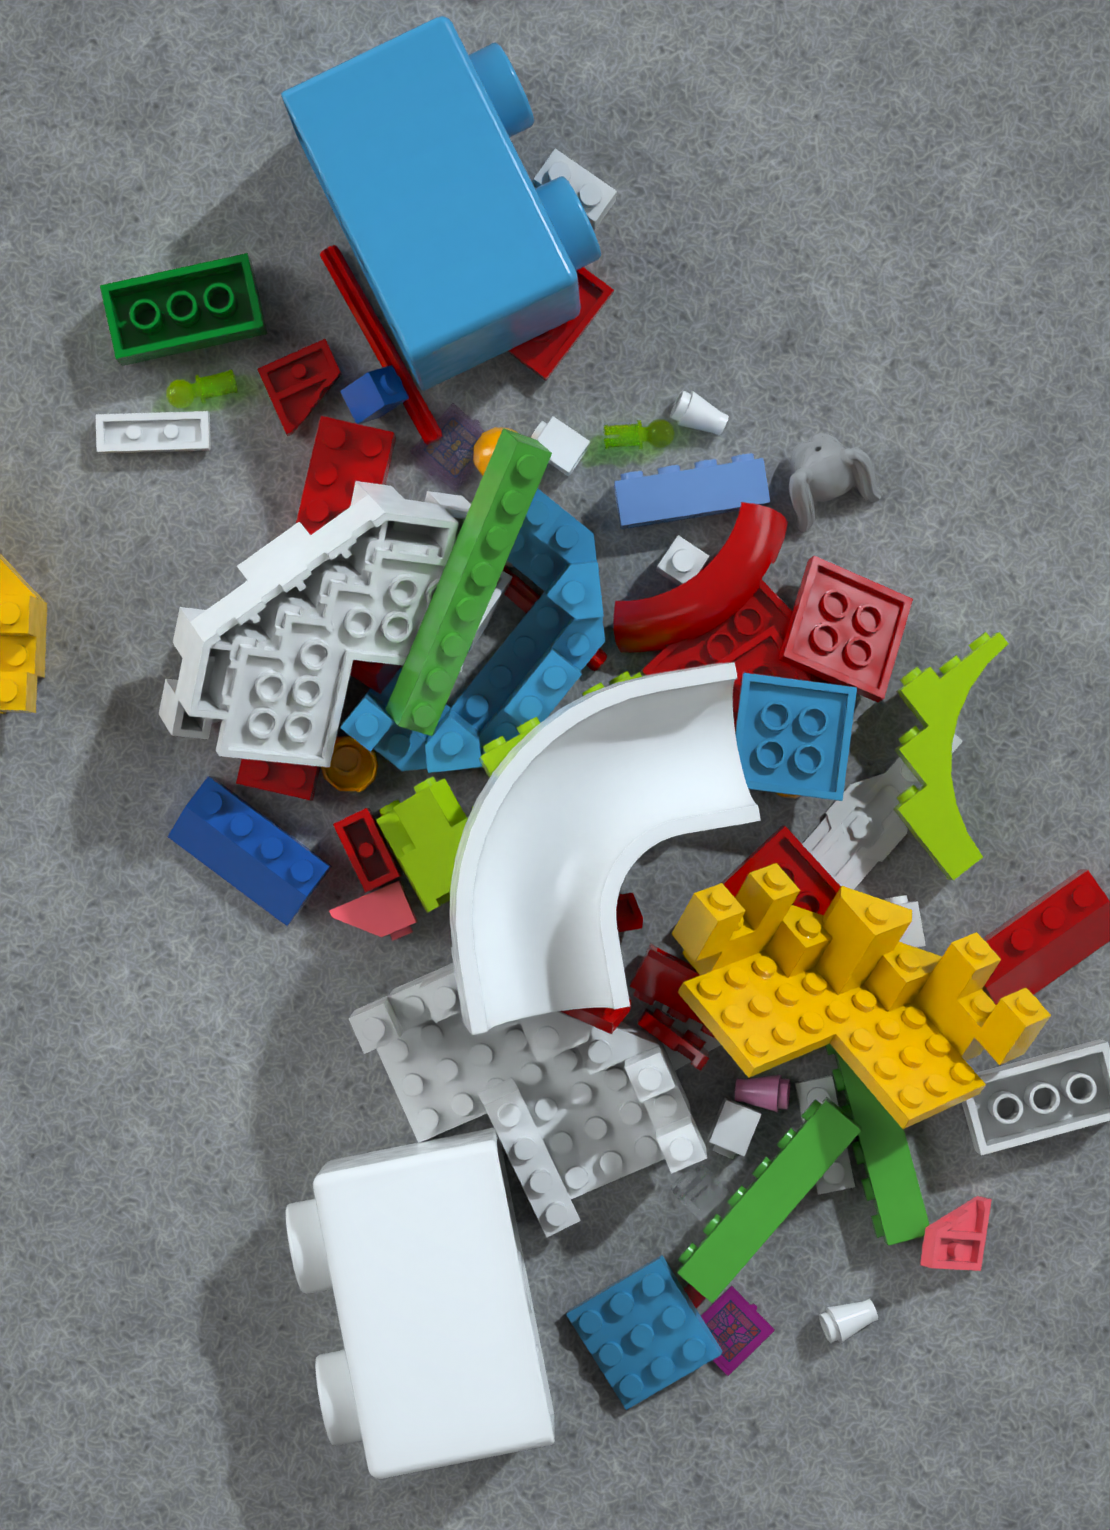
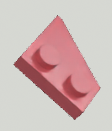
(958, 1237)

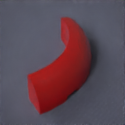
(709, 595)

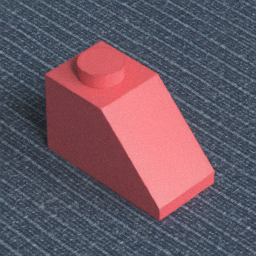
(379, 912)

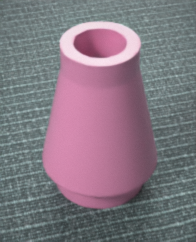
(765, 1092)

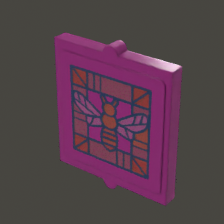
(736, 1328)

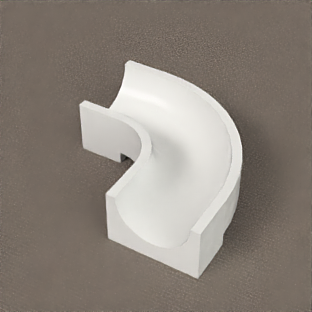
(567, 824)

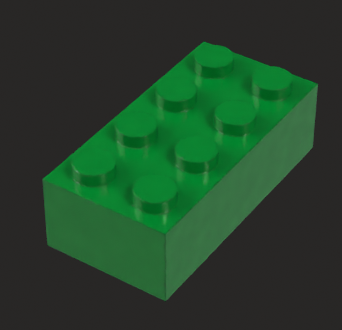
(183, 309)

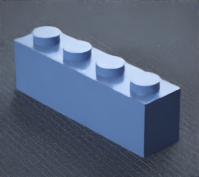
(691, 492)

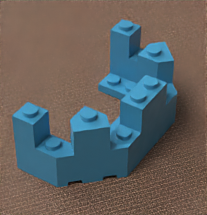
(528, 669)

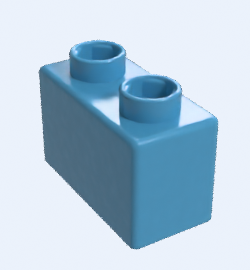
(439, 200)

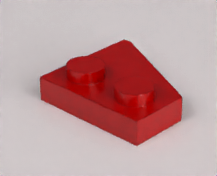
(299, 382)
(688, 1044)

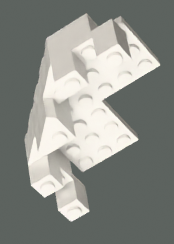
(284, 642)
(594, 1095)

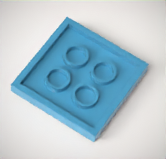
(794, 735)
(644, 1332)

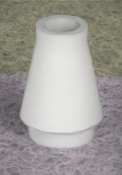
(696, 413)
(847, 1319)

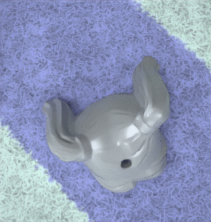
(825, 471)

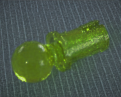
(182, 393)
(658, 434)

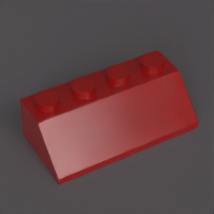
(1049, 936)
(660, 979)

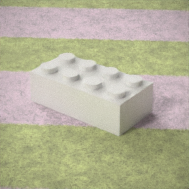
(1040, 1097)

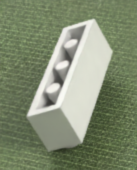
(529, 1157)

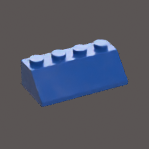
(248, 850)

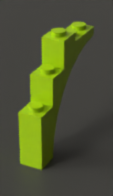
(927, 752)

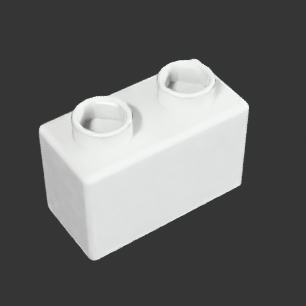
(427, 1305)

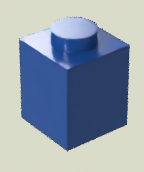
(374, 394)

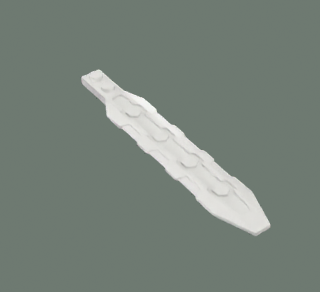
(847, 846)

